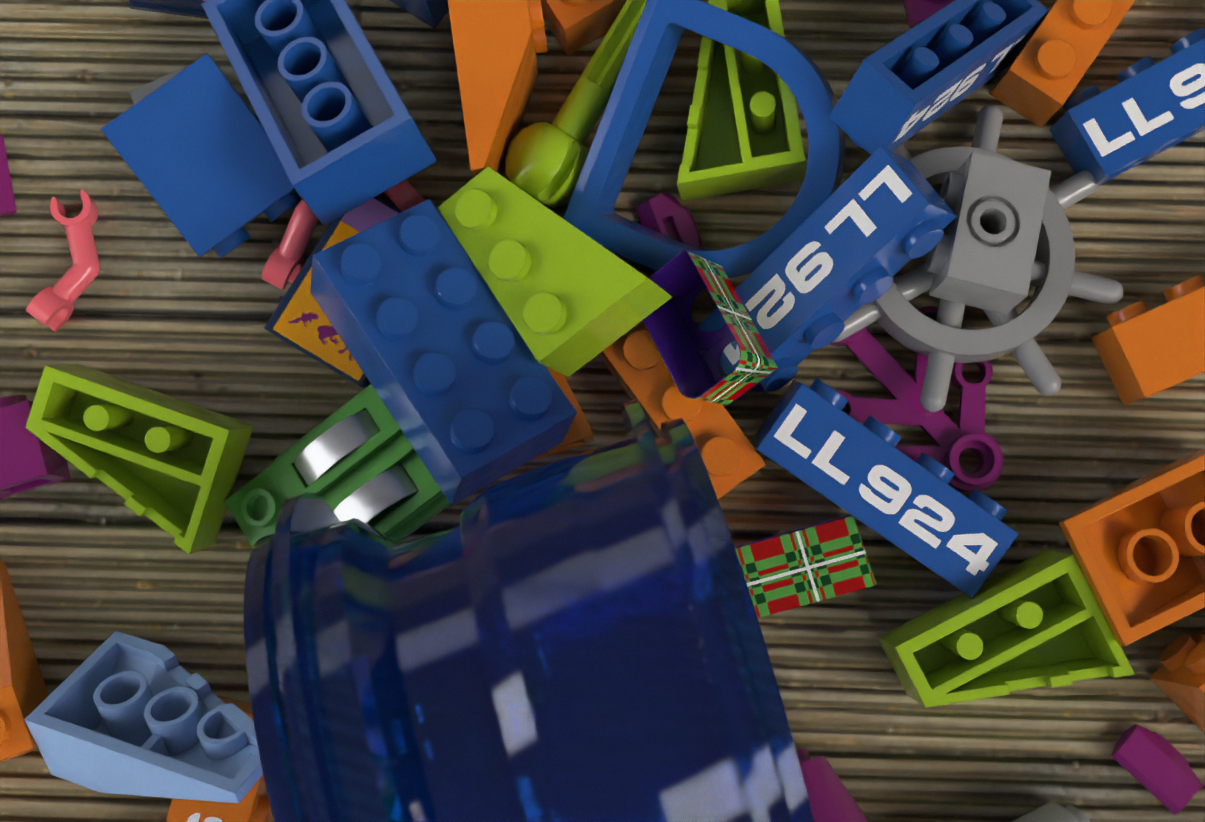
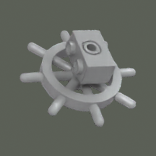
(989, 264)

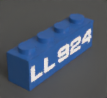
(933, 69)
(1139, 116)
(837, 262)
(884, 487)

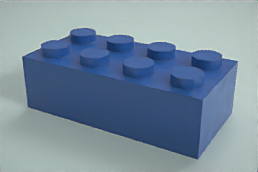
(321, 99)
(440, 350)

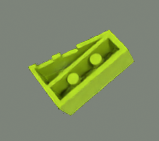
(740, 117)
(548, 276)
(145, 446)
(1015, 634)

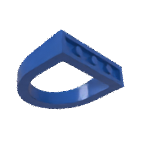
(629, 111)

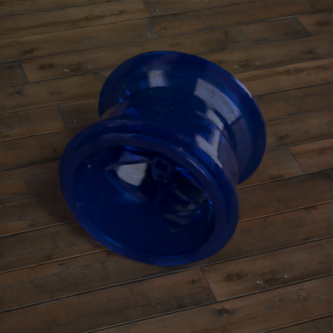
(533, 665)

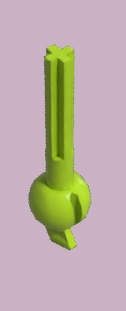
(550, 157)

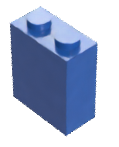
(203, 158)

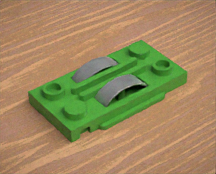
(356, 465)

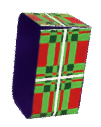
(679, 338)
(805, 566)

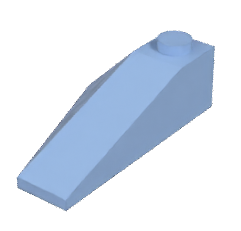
(145, 728)

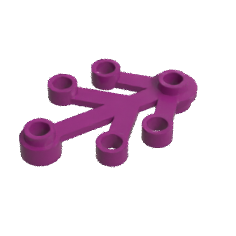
(907, 410)

